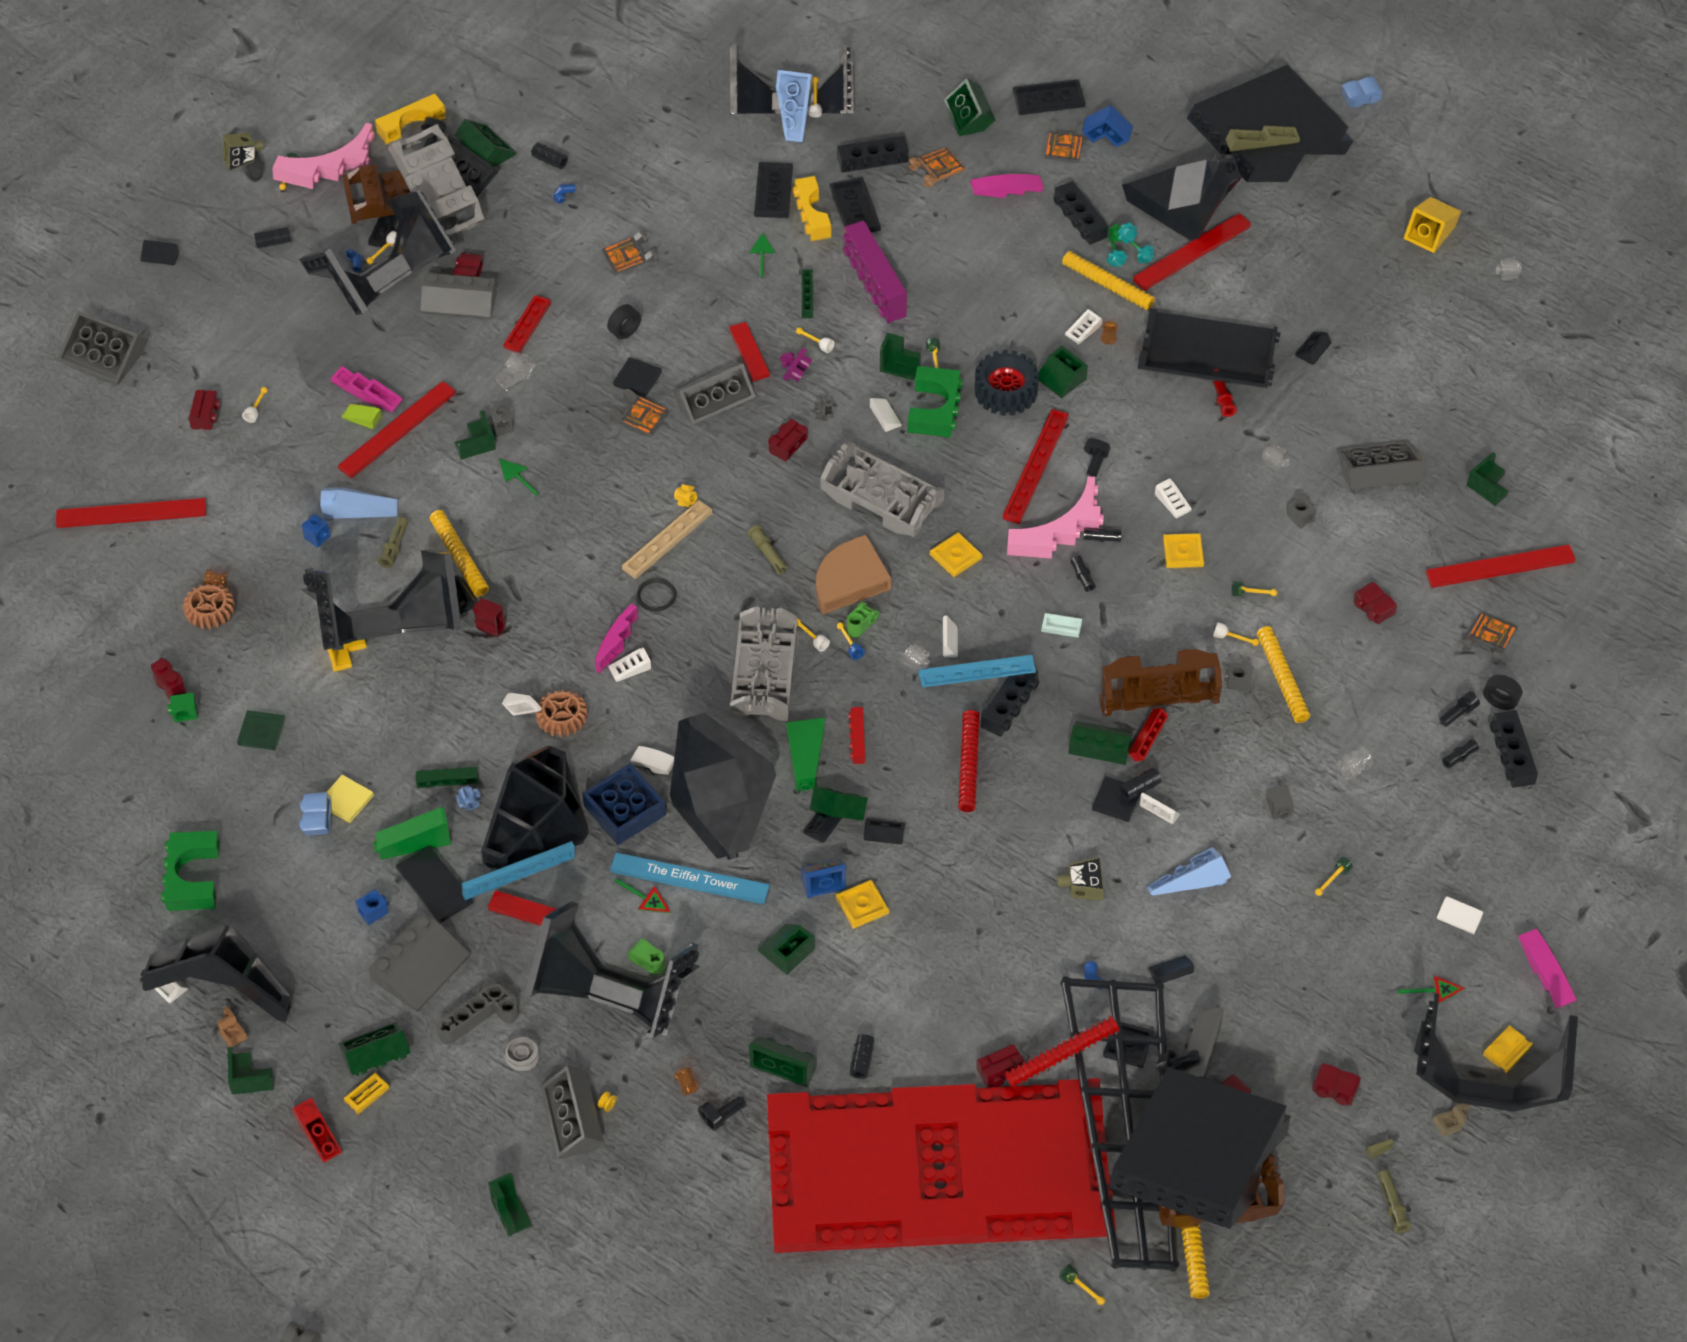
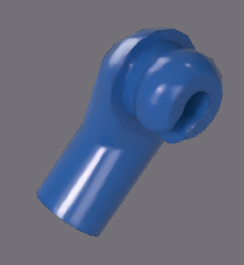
(562, 190)
(355, 258)
(1090, 971)

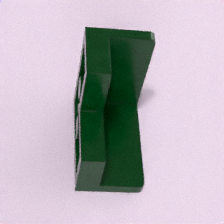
(896, 359)
(480, 441)
(1484, 478)
(838, 803)
(243, 1078)
(508, 1204)

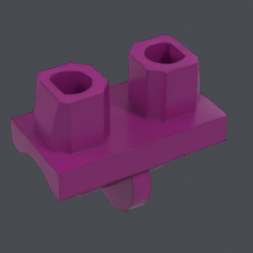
(793, 371)

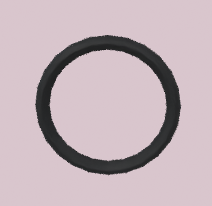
(654, 581)

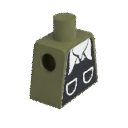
(239, 150)
(1084, 880)

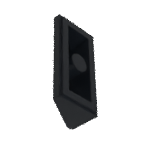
(159, 252)
(1314, 347)
(465, 596)
(821, 826)
(884, 831)
(1171, 969)

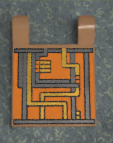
(939, 164)

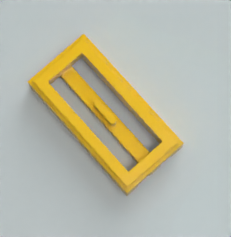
(368, 1095)

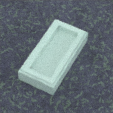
(1061, 625)

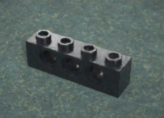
(872, 154)
(1081, 213)
(1008, 702)
(1514, 749)

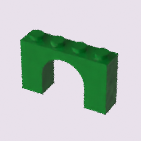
(940, 420)
(181, 849)

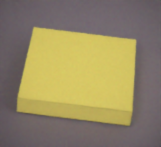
(348, 798)

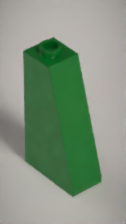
(805, 748)
(413, 835)

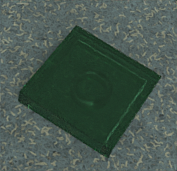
(261, 730)

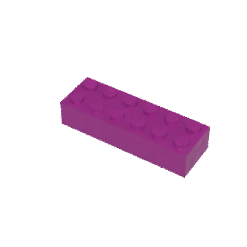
(875, 272)

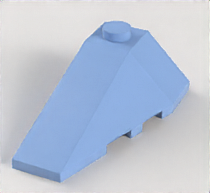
(794, 99)
(350, 503)
(1204, 871)

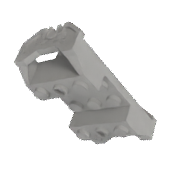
(437, 177)
(881, 489)
(764, 664)

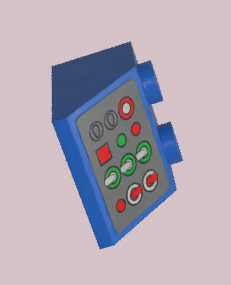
(824, 877)

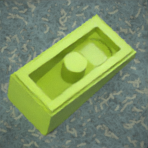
(363, 415)

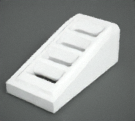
(1088, 315)
(1167, 488)
(640, 667)
(520, 704)

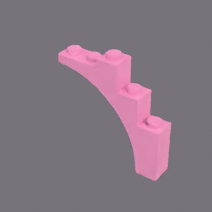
(307, 171)
(1042, 540)

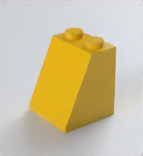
(1431, 224)

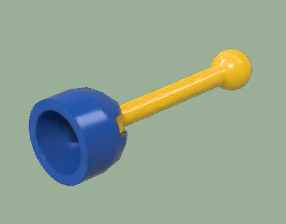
(855, 650)

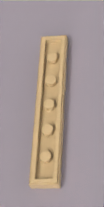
(667, 539)

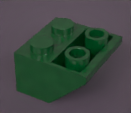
(1062, 372)
(788, 947)

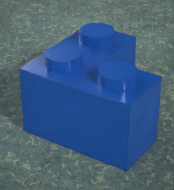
(1107, 124)

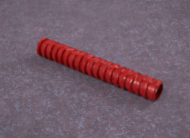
(969, 761)
(1062, 1051)

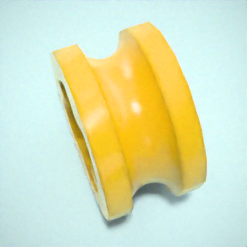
(607, 1101)

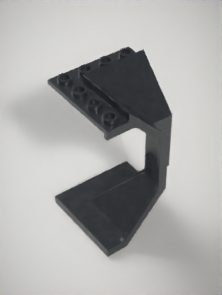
(754, 96)
(417, 243)
(423, 605)
(569, 967)
(1546, 1085)

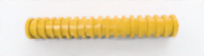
(1108, 280)
(459, 553)
(1283, 674)
(1195, 1262)

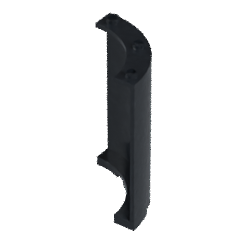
(1200, 345)

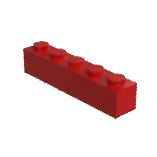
(1148, 734)
(857, 735)

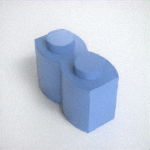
(1361, 92)
(316, 814)

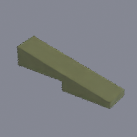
(1269, 136)

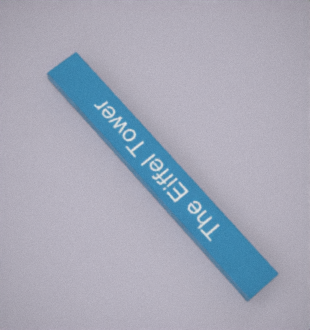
(690, 878)

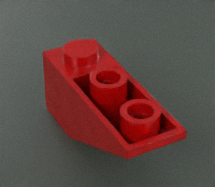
(316, 1130)

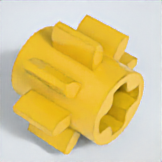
(685, 495)

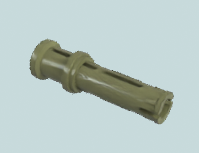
(763, 543)
(390, 554)
(1395, 1208)

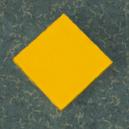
(1183, 550)
(956, 554)
(862, 904)

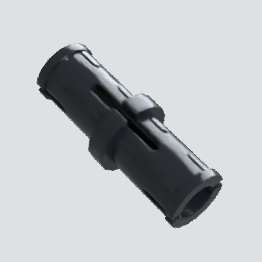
(1102, 535)
(1083, 573)
(1460, 754)

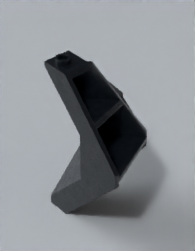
(1186, 192)
(719, 785)
(534, 810)
(220, 958)

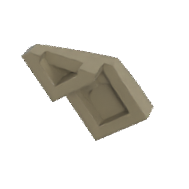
(1451, 1121)

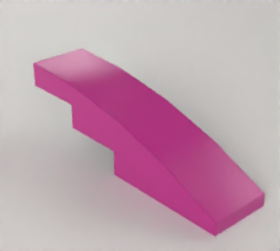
(1006, 184)
(366, 390)
(614, 640)
(1546, 966)

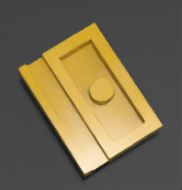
(1508, 1049)

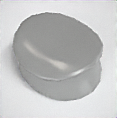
(521, 1053)

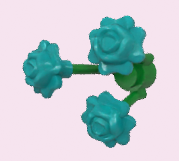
(1126, 234)

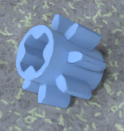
(468, 798)

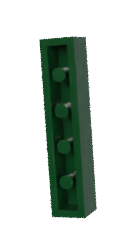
(807, 293)
(446, 777)

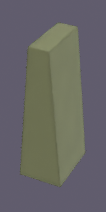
(1377, 1149)

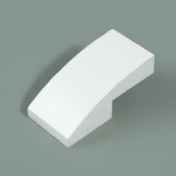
(654, 759)

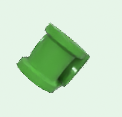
(861, 619)
(647, 957)

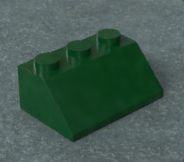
(969, 108)
(484, 142)
(1100, 742)
(374, 1049)
(782, 1061)

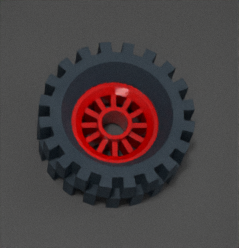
(1006, 382)

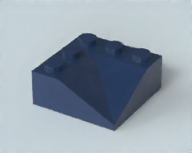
(624, 804)

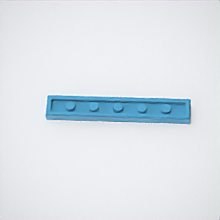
(977, 671)
(518, 870)

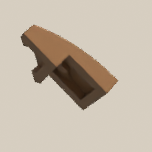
(230, 1029)

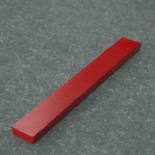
(1191, 252)
(396, 430)
(1035, 466)
(131, 513)
(1500, 566)

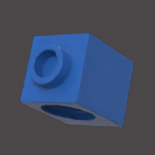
(316, 530)
(369, 913)

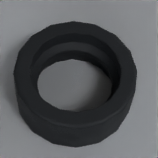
(616, 319)
(1498, 699)

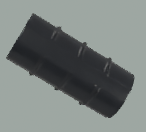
(549, 155)
(272, 237)
(1140, 784)
(862, 1056)

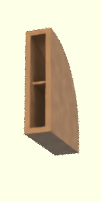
(850, 575)

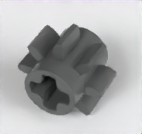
(824, 409)

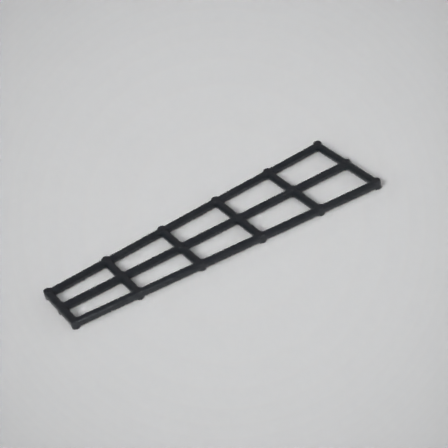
(1125, 1094)

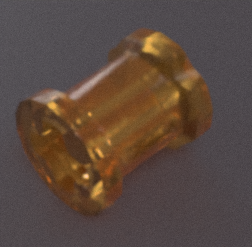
(1109, 332)
(213, 577)
(686, 1081)

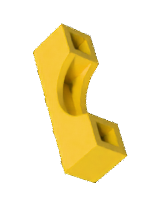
(391, 125)
(816, 223)

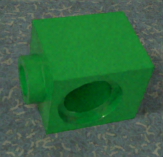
(183, 707)

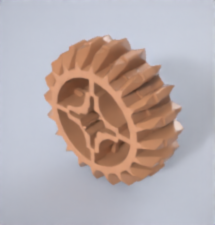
(209, 608)
(561, 707)

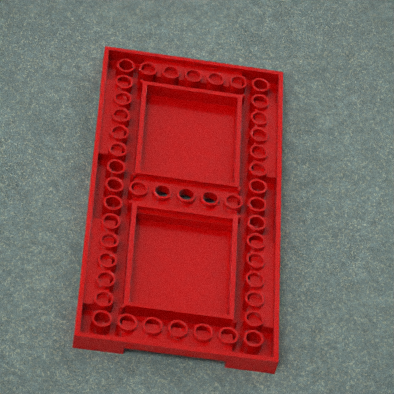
(865, 1178)

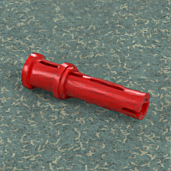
(1224, 399)

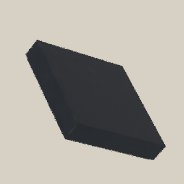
(637, 377)
(1111, 802)
(1134, 1053)

